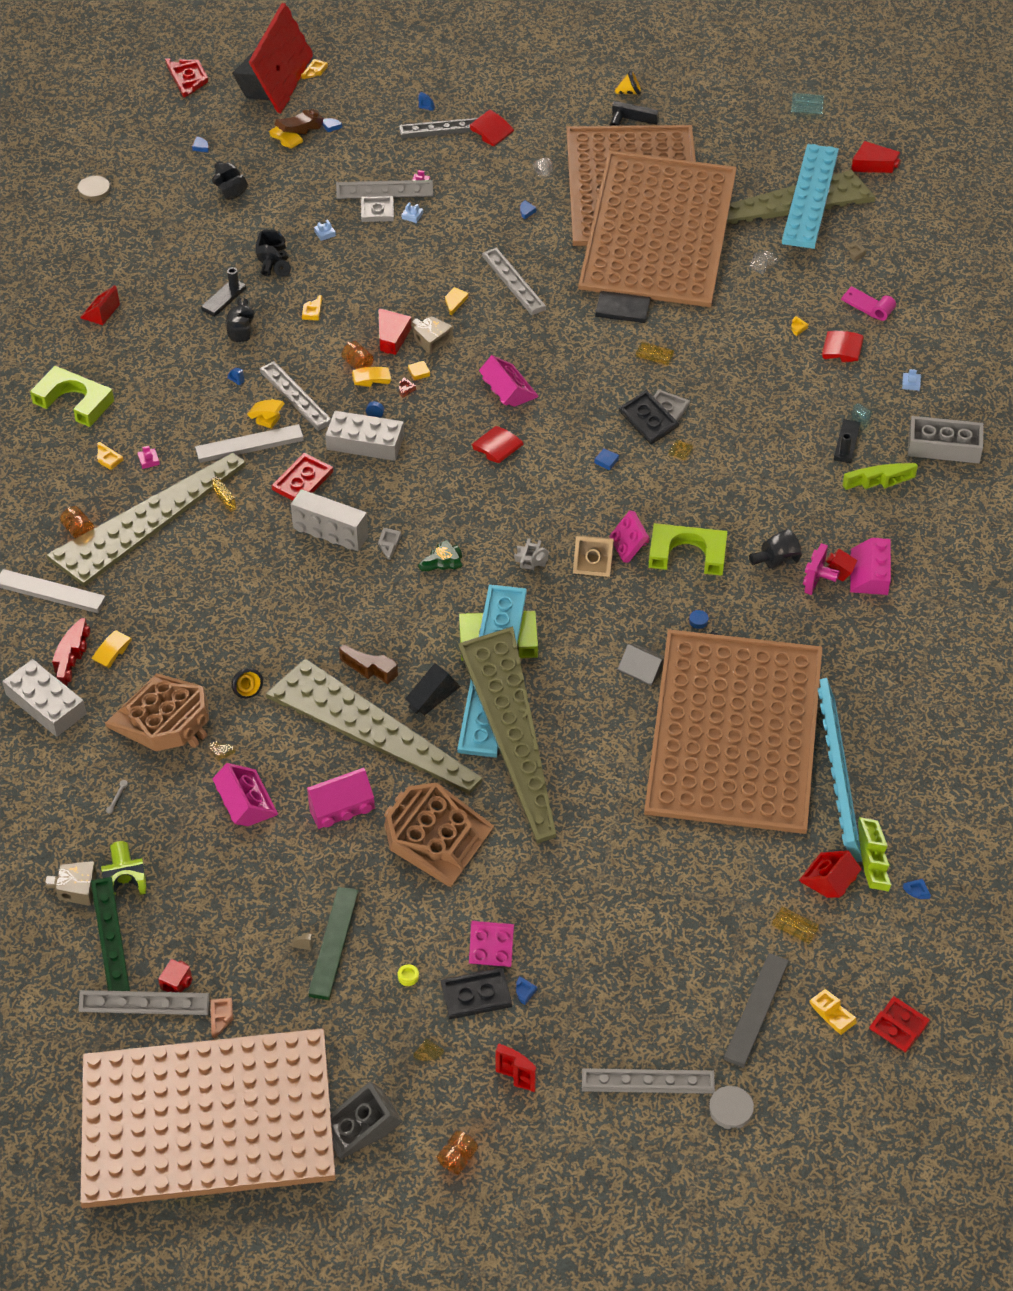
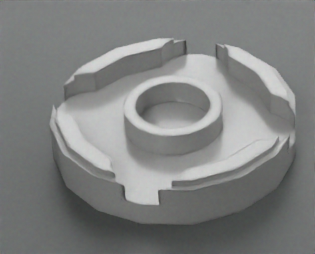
(731, 1107)

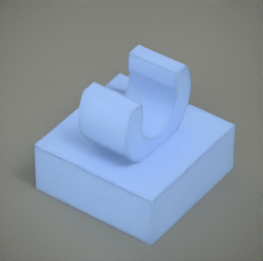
(412, 213)
(324, 230)
(911, 380)

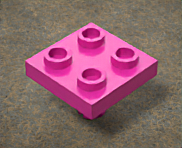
(629, 536)
(817, 569)
(491, 943)

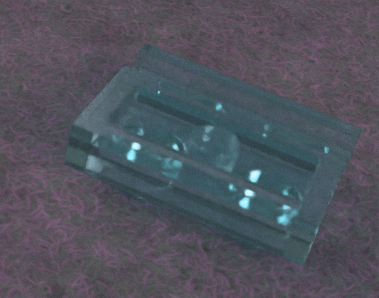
(807, 103)

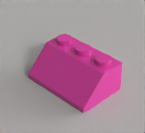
(507, 382)
(873, 567)
(244, 795)
(340, 798)

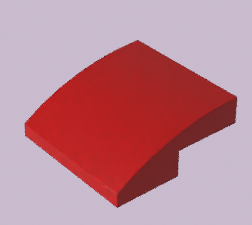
(491, 128)
(843, 346)
(497, 444)
(899, 1024)
(516, 1065)

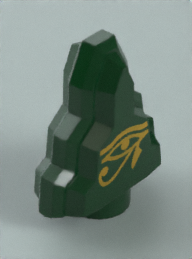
(442, 558)

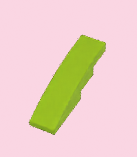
(886, 475)
(873, 854)

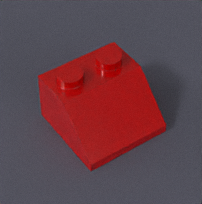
(831, 873)

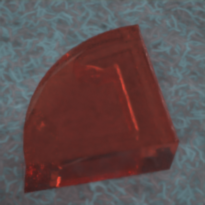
(406, 387)

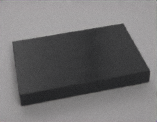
(622, 306)
(648, 417)
(476, 993)

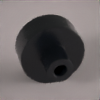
(286, 268)

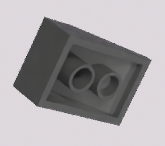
(363, 1120)

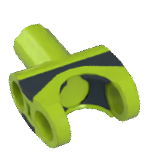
(124, 869)

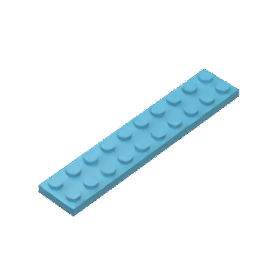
(810, 196)
(502, 610)
(839, 770)

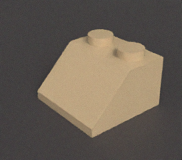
(593, 555)

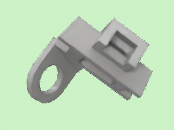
(535, 558)

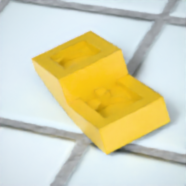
(287, 139)
(368, 375)
(266, 408)
(113, 645)
(832, 1012)

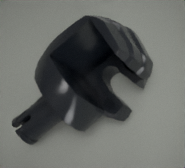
(229, 180)
(267, 249)
(239, 321)
(776, 548)

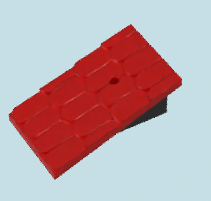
(276, 63)

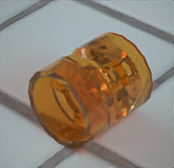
(356, 355)
(75, 521)
(457, 1152)

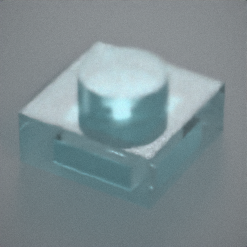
(861, 414)

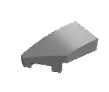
(388, 541)

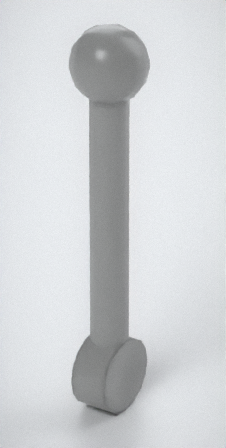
(123, 784)

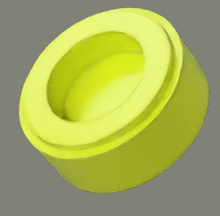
(408, 975)

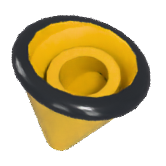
(629, 85)
(247, 683)

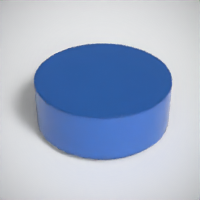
(375, 409)
(698, 619)

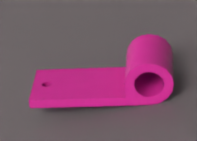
(869, 305)

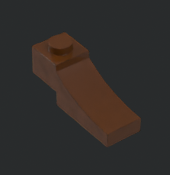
(301, 123)
(369, 665)

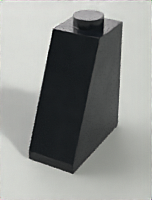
(431, 690)

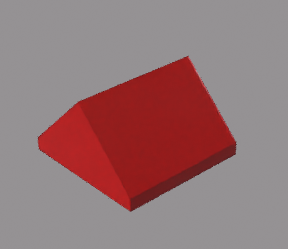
(102, 306)

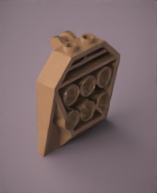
(163, 714)
(407, 819)

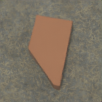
(220, 1015)

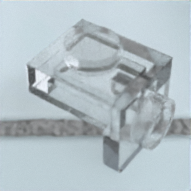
(761, 261)

